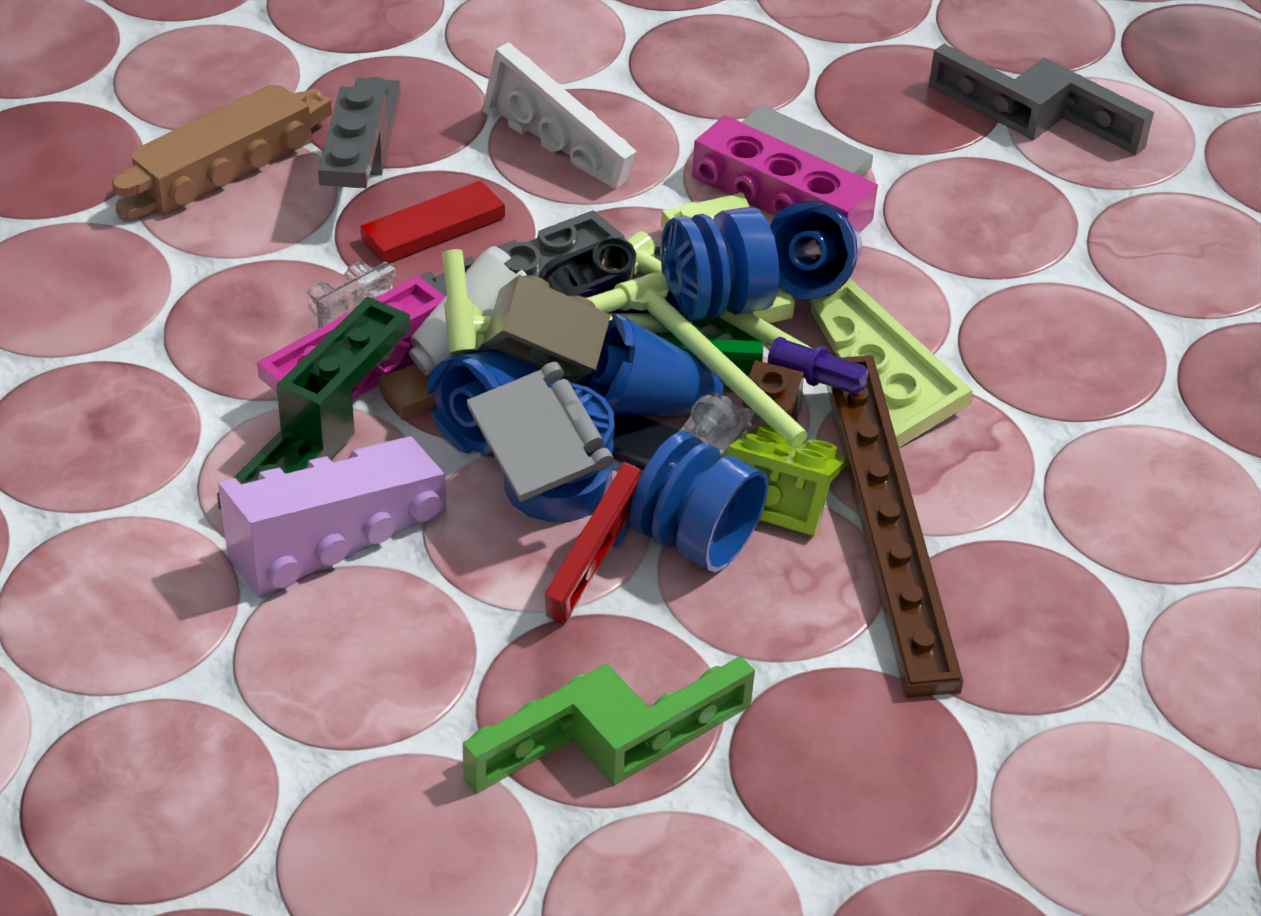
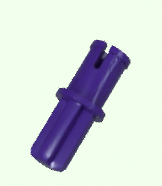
(819, 366)

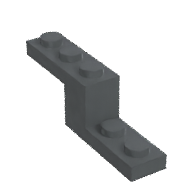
(1040, 99)
(359, 132)

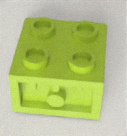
(796, 476)

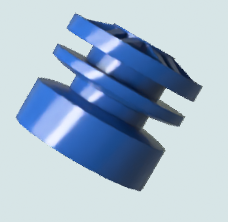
(720, 263)
(582, 495)
(698, 501)

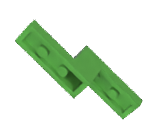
(607, 724)

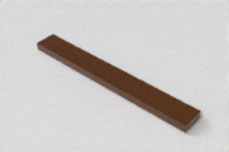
(895, 540)

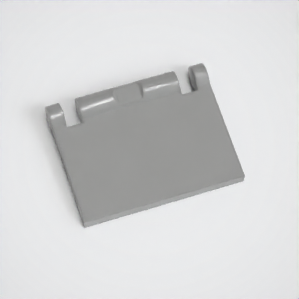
(539, 432)

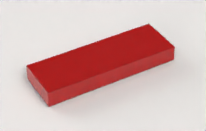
(432, 221)
(592, 545)

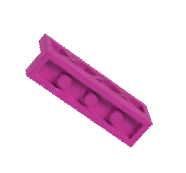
(412, 297)

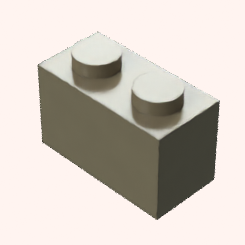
(547, 327)

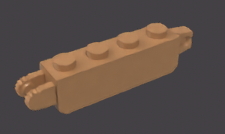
(217, 149)

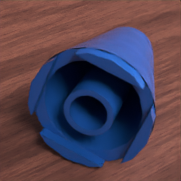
(814, 249)
(647, 373)
(464, 378)

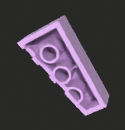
(327, 512)

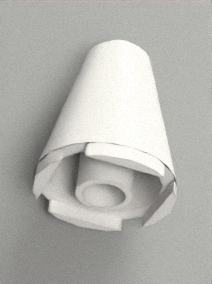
(483, 284)

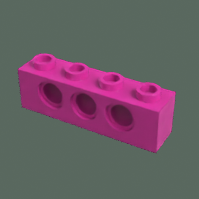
(777, 174)

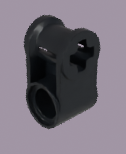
(587, 269)

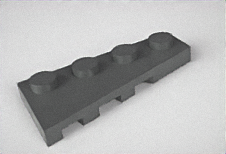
(552, 242)

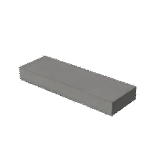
(810, 140)

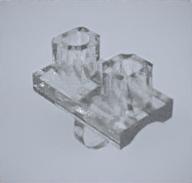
(359, 282)
(718, 421)

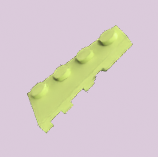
(914, 381)

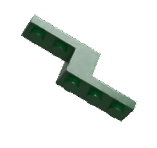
(317, 392)

